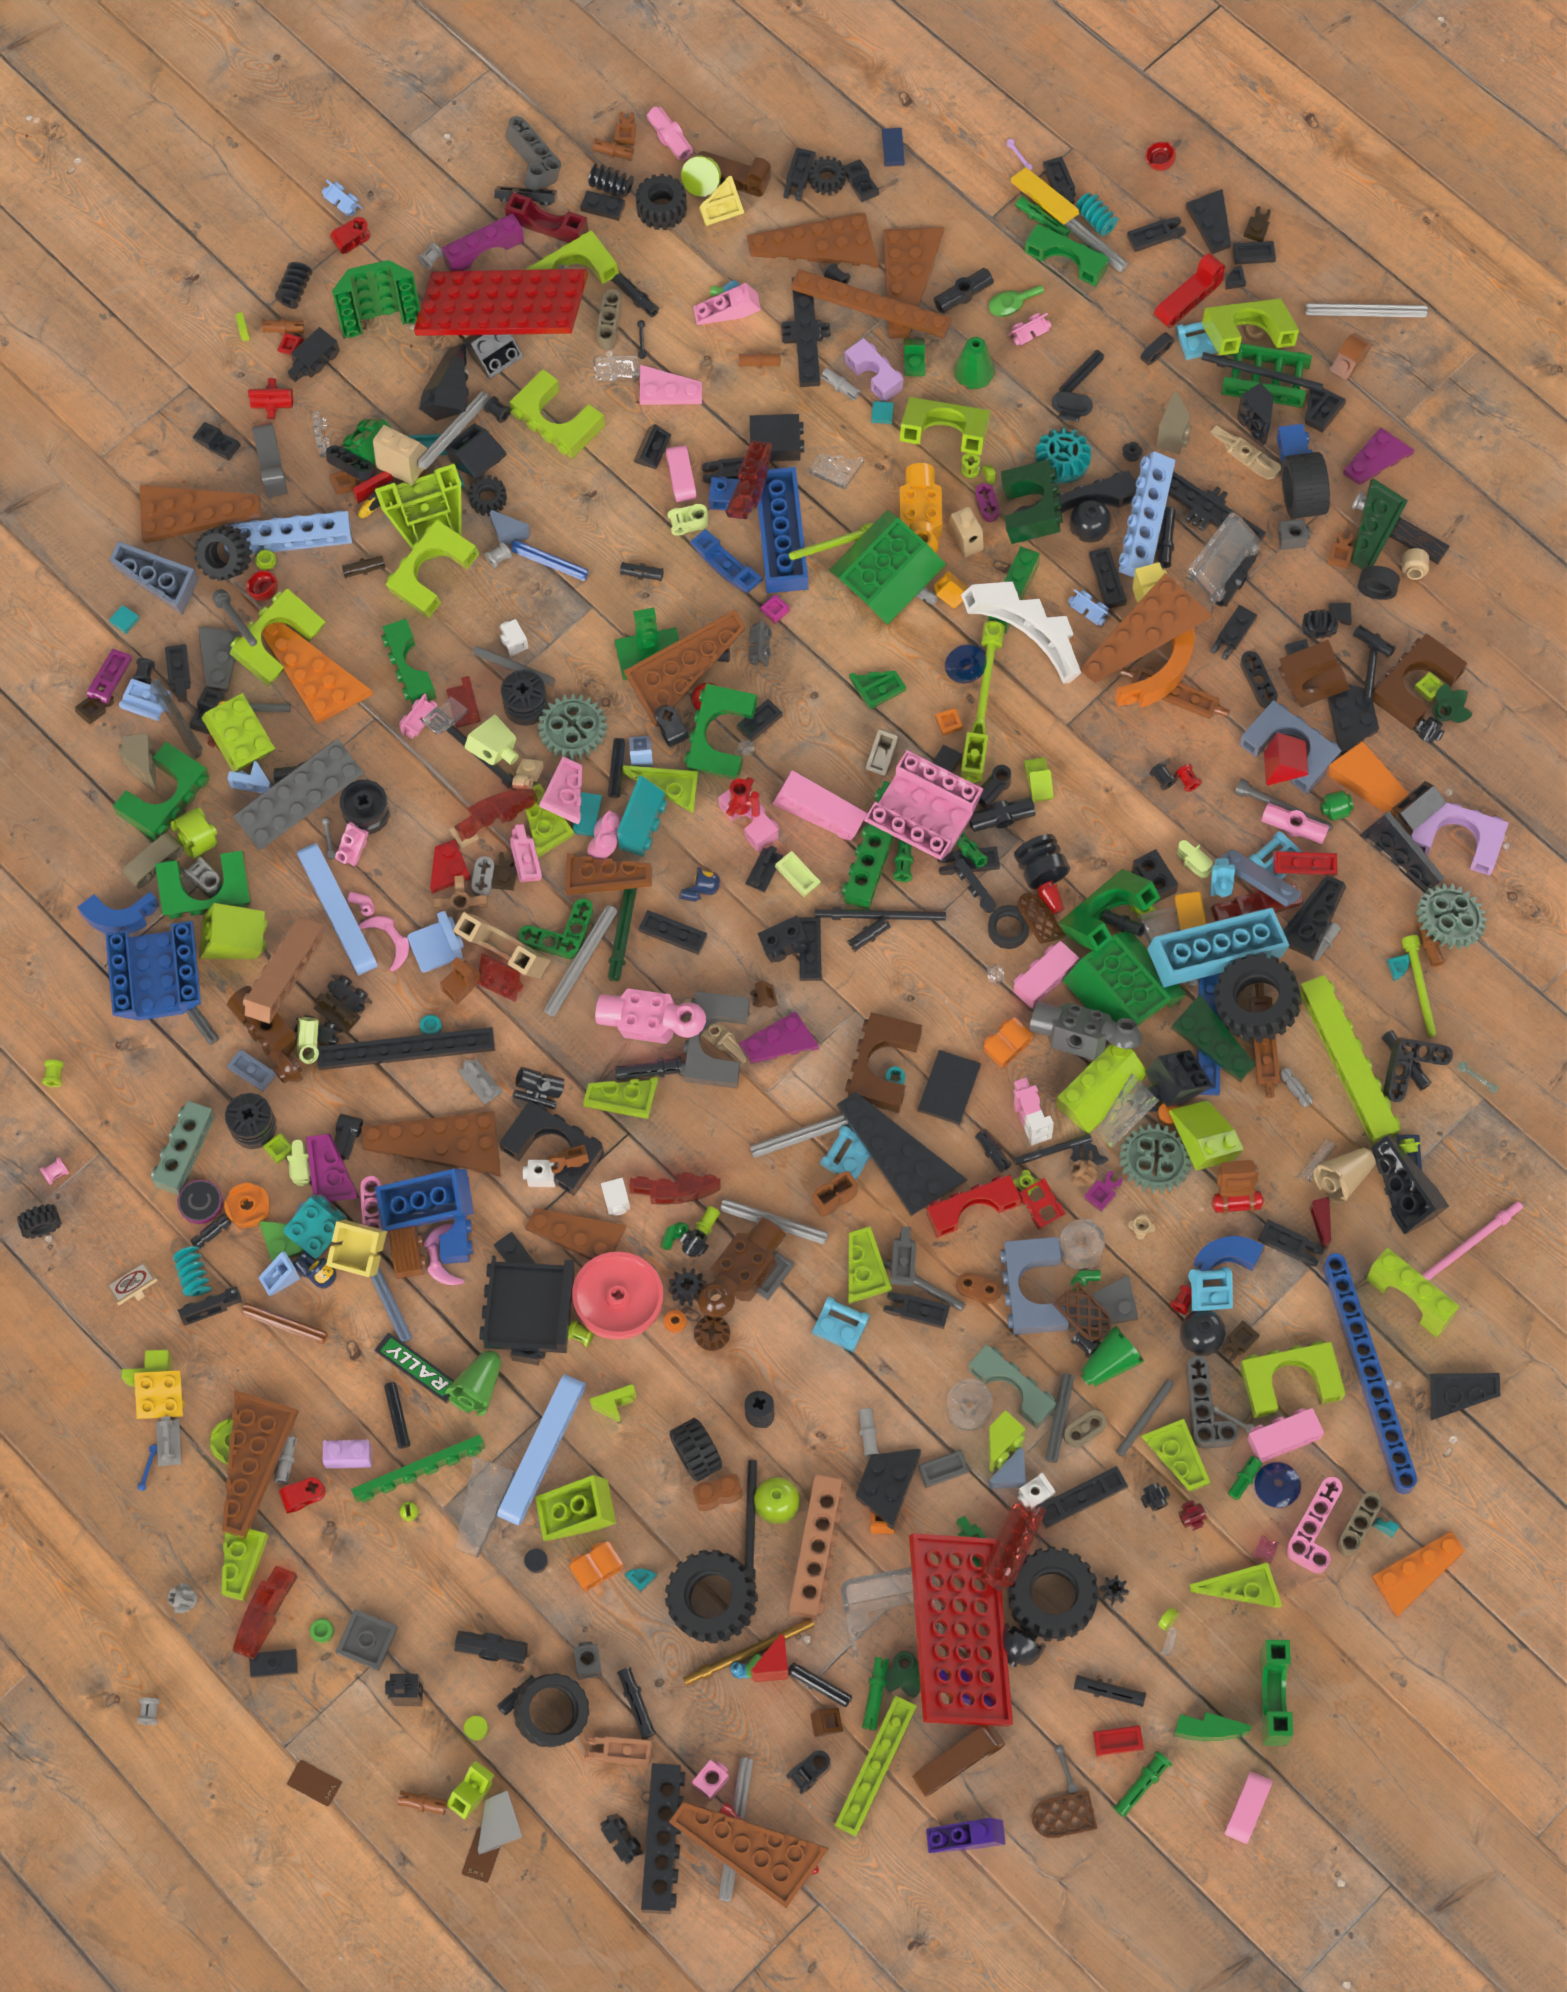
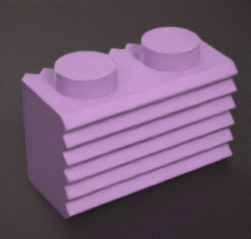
(347, 1454)

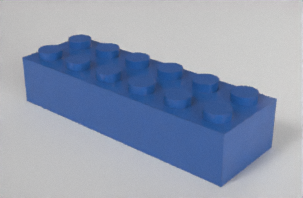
(782, 532)

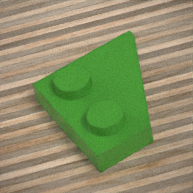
(277, 1241)

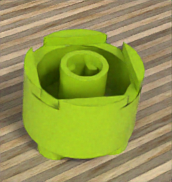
(195, 832)

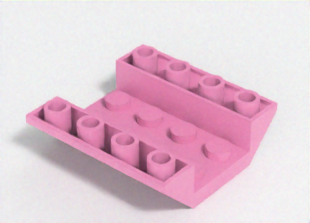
(925, 806)

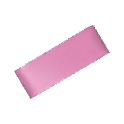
(681, 473)
(370, 1200)
(1248, 1807)

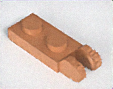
(621, 1750)

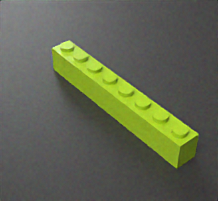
(1348, 1059)

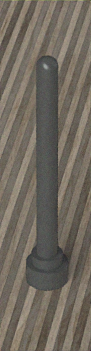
(222, 600)
(1245, 789)

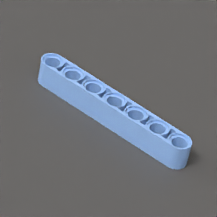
(337, 909)
(541, 1449)

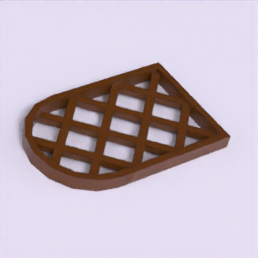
(1061, 935)
(1057, 1304)
(1057, 1817)

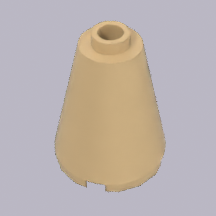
(1344, 1174)

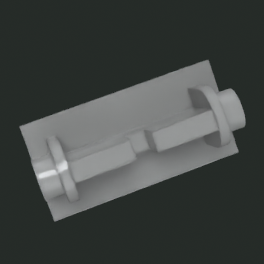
(480, 1081)
(168, 1441)

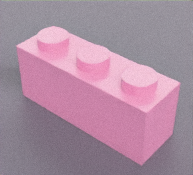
(1045, 974)
(1285, 1434)

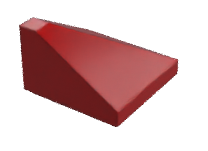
(289, 343)

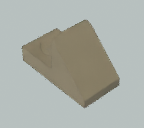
(882, 752)

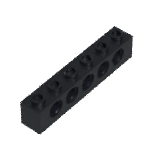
(651, 1901)

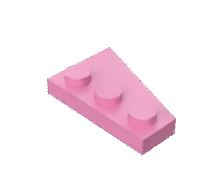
(667, 388)
(564, 791)

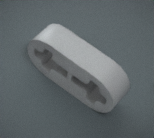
(478, 876)

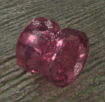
(1266, 1549)

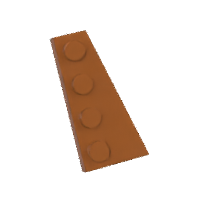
(599, 875)
(576, 1233)

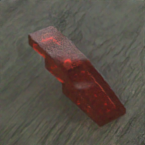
(1249, 904)

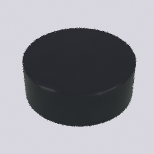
(536, 1560)

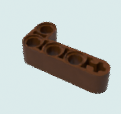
(746, 178)
(958, 1758)

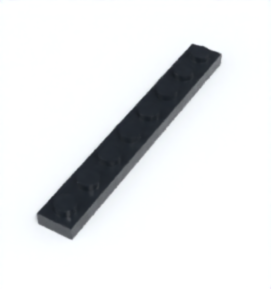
(406, 1048)

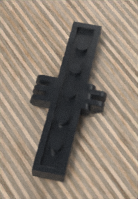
(805, 333)
(1204, 506)

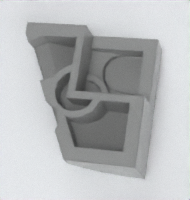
(498, 1823)

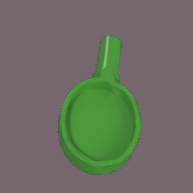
(1010, 302)

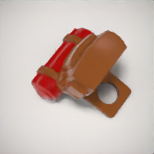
(1237, 1188)

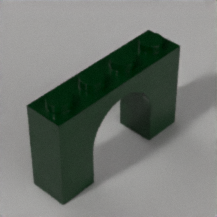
(1042, 518)

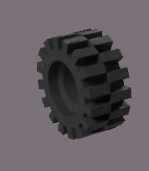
(827, 166)
(487, 485)
(39, 1221)

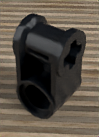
(671, 729)
(809, 1771)

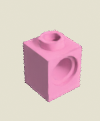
(707, 1789)

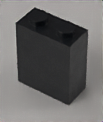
(782, 432)

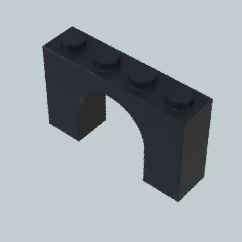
(536, 1122)

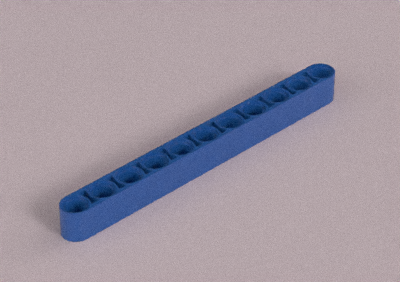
(1369, 1383)

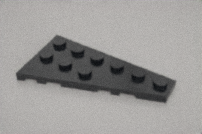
(906, 1164)

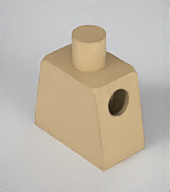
(964, 526)

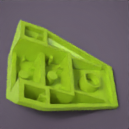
(421, 504)

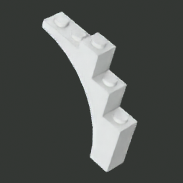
(1049, 633)

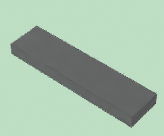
(505, 662)

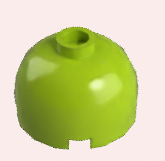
(777, 1500)

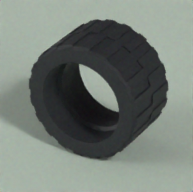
(1305, 485)
(579, 1703)

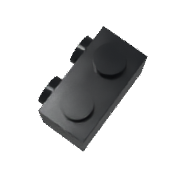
(784, 939)

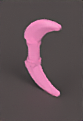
(387, 924)
(435, 1268)

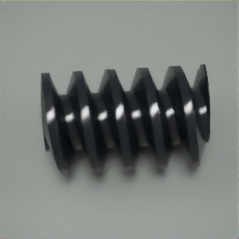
(610, 182)
(292, 284)
(759, 1409)

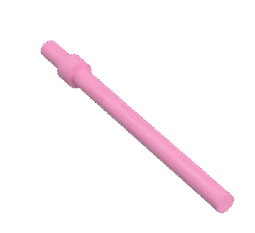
(1501, 1218)

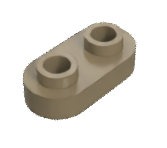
(1084, 1429)

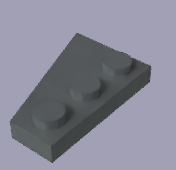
(216, 658)
(1115, 1299)

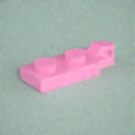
(525, 855)

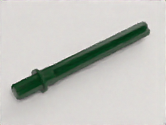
(620, 942)

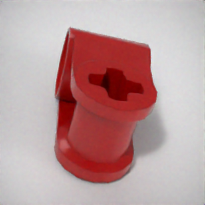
(349, 236)
(298, 1495)

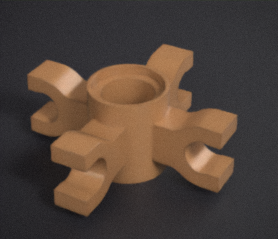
(472, 902)

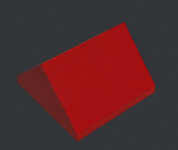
(1285, 759)
(772, 1664)

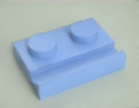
(141, 700)

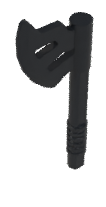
(1074, 1144)

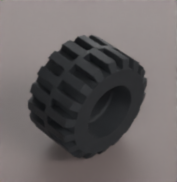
(661, 188)
(208, 556)
(696, 1449)

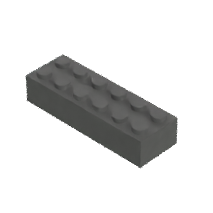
(298, 794)

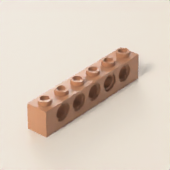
(822, 1488)

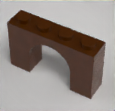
(1425, 655)
(1313, 674)
(880, 1033)

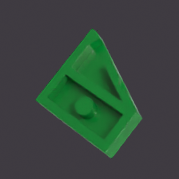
(877, 687)

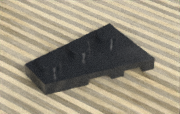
(1211, 220)
(1461, 1390)

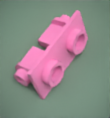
(1037, 325)
(411, 723)

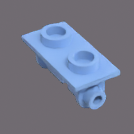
(335, 193)
(1096, 611)

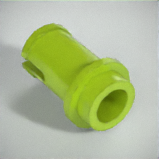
(707, 1220)

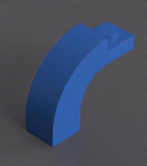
(111, 920)
(1229, 1249)

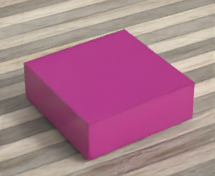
(775, 609)

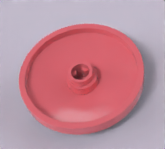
(617, 1295)

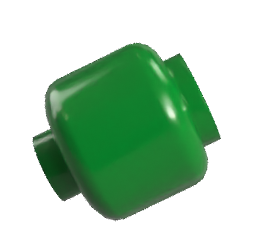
(1337, 805)

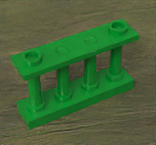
(1282, 395)

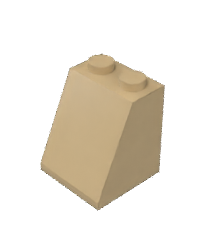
(398, 454)

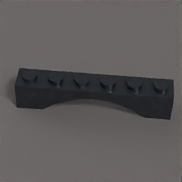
(1112, 491)

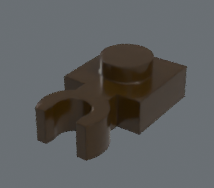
(1258, 226)
(92, 709)
(504, 875)
(1241, 1339)

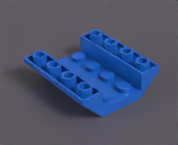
(153, 973)

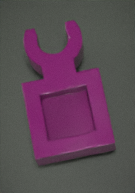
(1102, 1193)

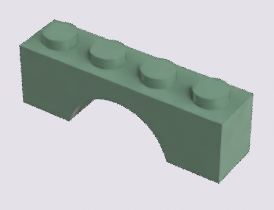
(991, 1367)

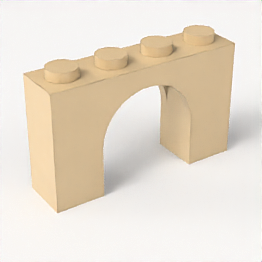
(517, 953)

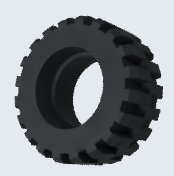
(1252, 971)
(685, 1580)
(1054, 1625)

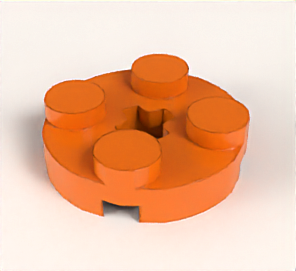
(235, 1200)

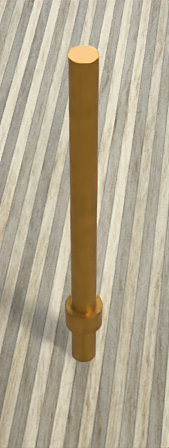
(707, 1671)

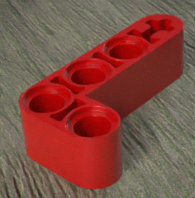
(1192, 292)

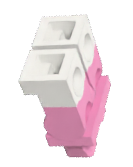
(1033, 1121)

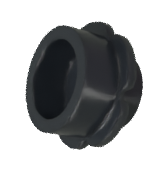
(1132, 456)

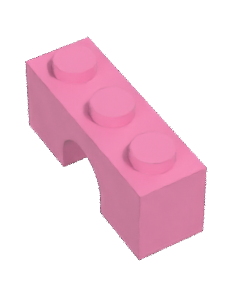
(761, 830)

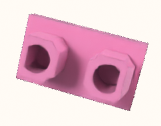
(351, 845)

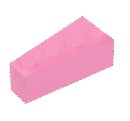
(819, 806)

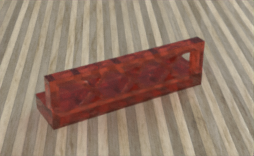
(1012, 1546)

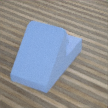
(254, 782)

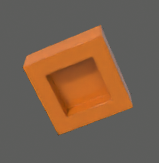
(948, 721)

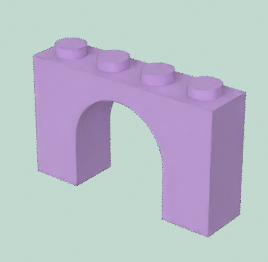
(1487, 831)

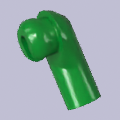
(672, 1233)

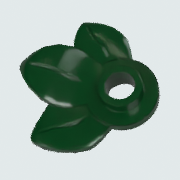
(1453, 703)
(904, 1677)

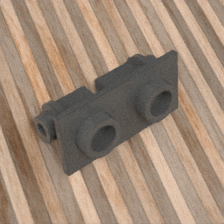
(761, 635)

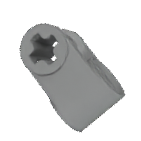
(201, 875)

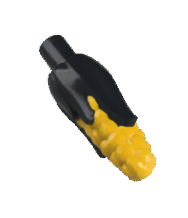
(370, 505)

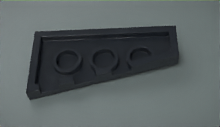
(1396, 842)
(1313, 918)

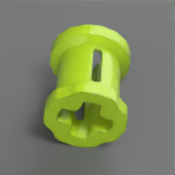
(966, 462)
(53, 1073)
(580, 1333)

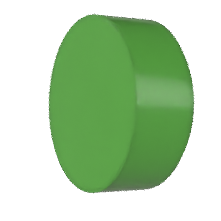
(322, 1630)

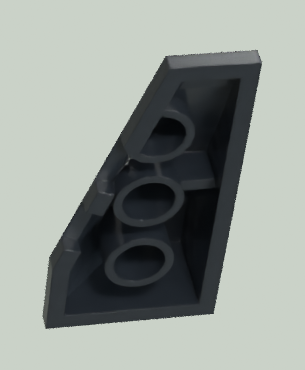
(447, 390)
(1410, 1191)

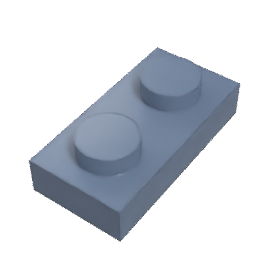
(251, 1070)

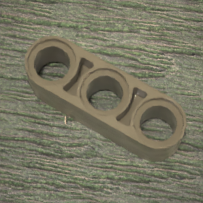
(609, 327)
(142, 867)
(1367, 1516)

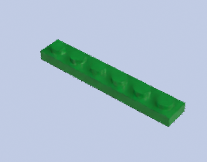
(410, 1472)

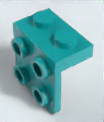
(314, 1225)

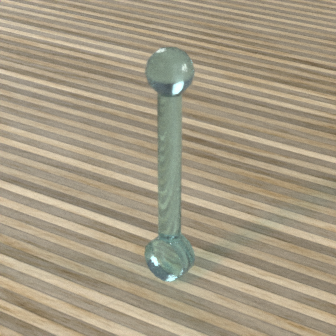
(1463, 1067)

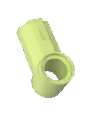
(307, 1037)

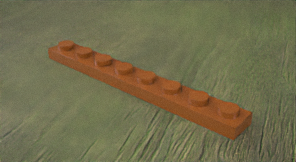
(871, 303)

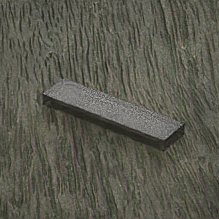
(176, 718)

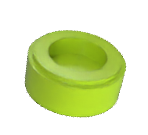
(1168, 1619)
(476, 1728)

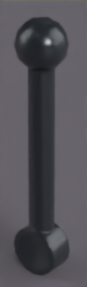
(641, 354)

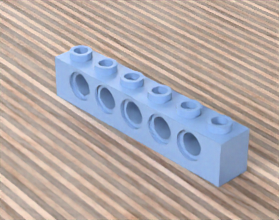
(1153, 507)
(298, 537)

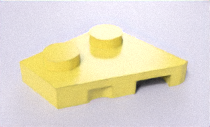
(721, 204)

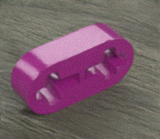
(991, 501)

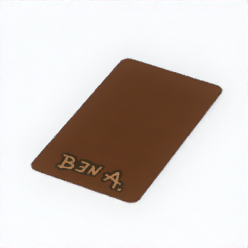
(314, 1783)
(479, 1866)

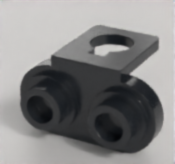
(1072, 405)

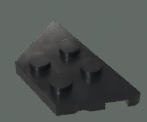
(1352, 717)
(887, 1483)

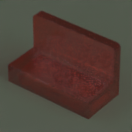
(465, 696)

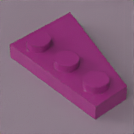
(1378, 454)
(779, 1039)
(328, 1170)

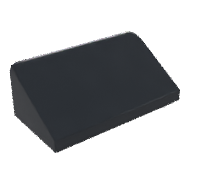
(652, 447)

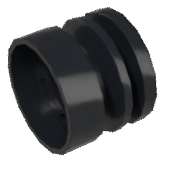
(527, 707)
(1041, 861)
(254, 1131)

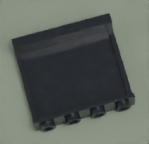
(527, 1306)

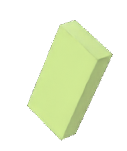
(797, 874)

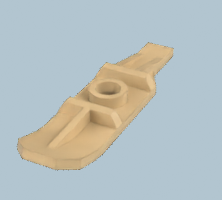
(1254, 459)
(723, 1040)

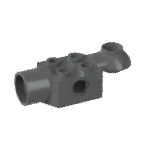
(1082, 1029)

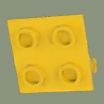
(158, 1394)

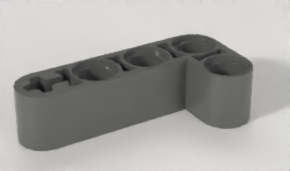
(542, 163)
(269, 460)
(1205, 1402)

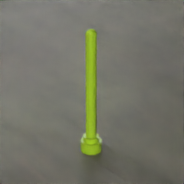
(830, 543)
(1411, 945)

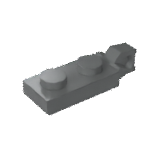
(903, 1259)

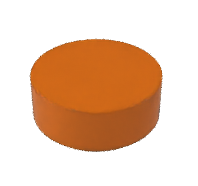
(1164, 1115)

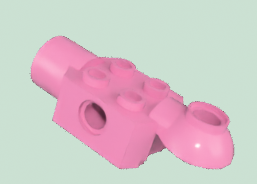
(649, 1016)

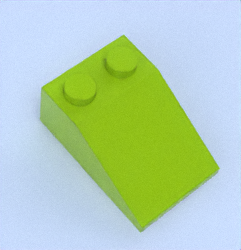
(1206, 1135)
(575, 1508)

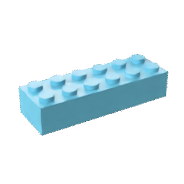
(1213, 946)

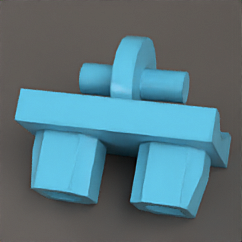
(1222, 878)

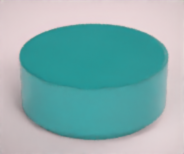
(430, 1025)

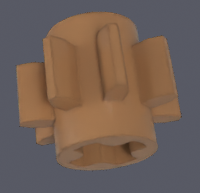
(1083, 1172)

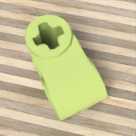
(687, 519)

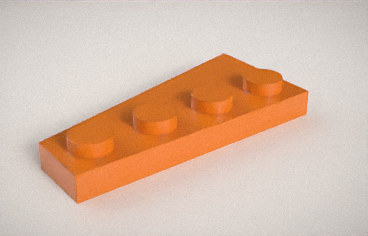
(1416, 1572)

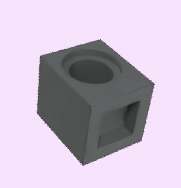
(1289, 541)
(591, 1670)

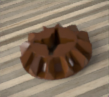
(719, 1340)

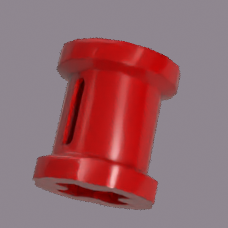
(1188, 778)
(1180, 1305)

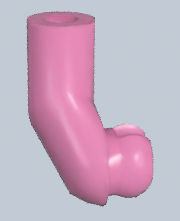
(364, 901)

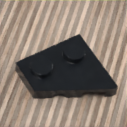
(1322, 408)

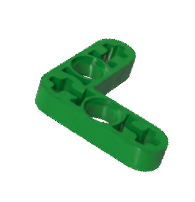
(566, 938)

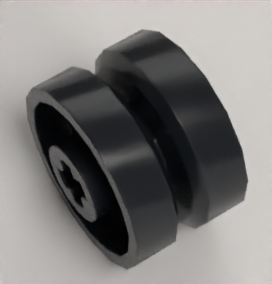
(365, 805)

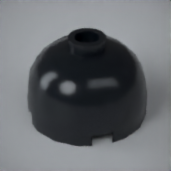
(1090, 521)
(1202, 1332)
(1021, 1647)

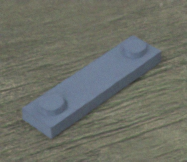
(1261, 878)

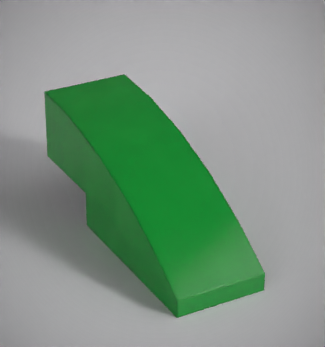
(1210, 1728)

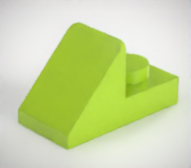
(1039, 779)
(607, 1402)

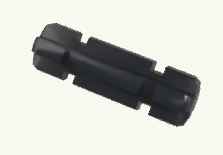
(211, 1231)

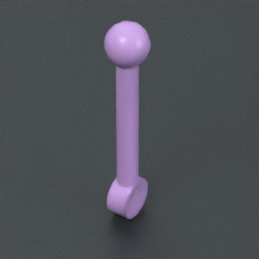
(1010, 143)

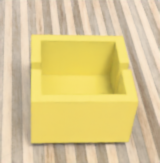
(1145, 579)
(358, 1249)

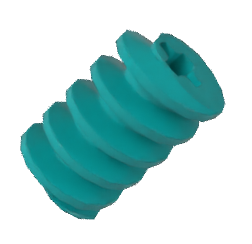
(1097, 214)
(189, 1272)

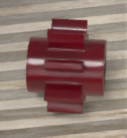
(1192, 1515)

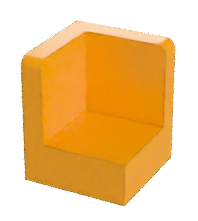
(950, 589)

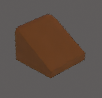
(826, 1722)

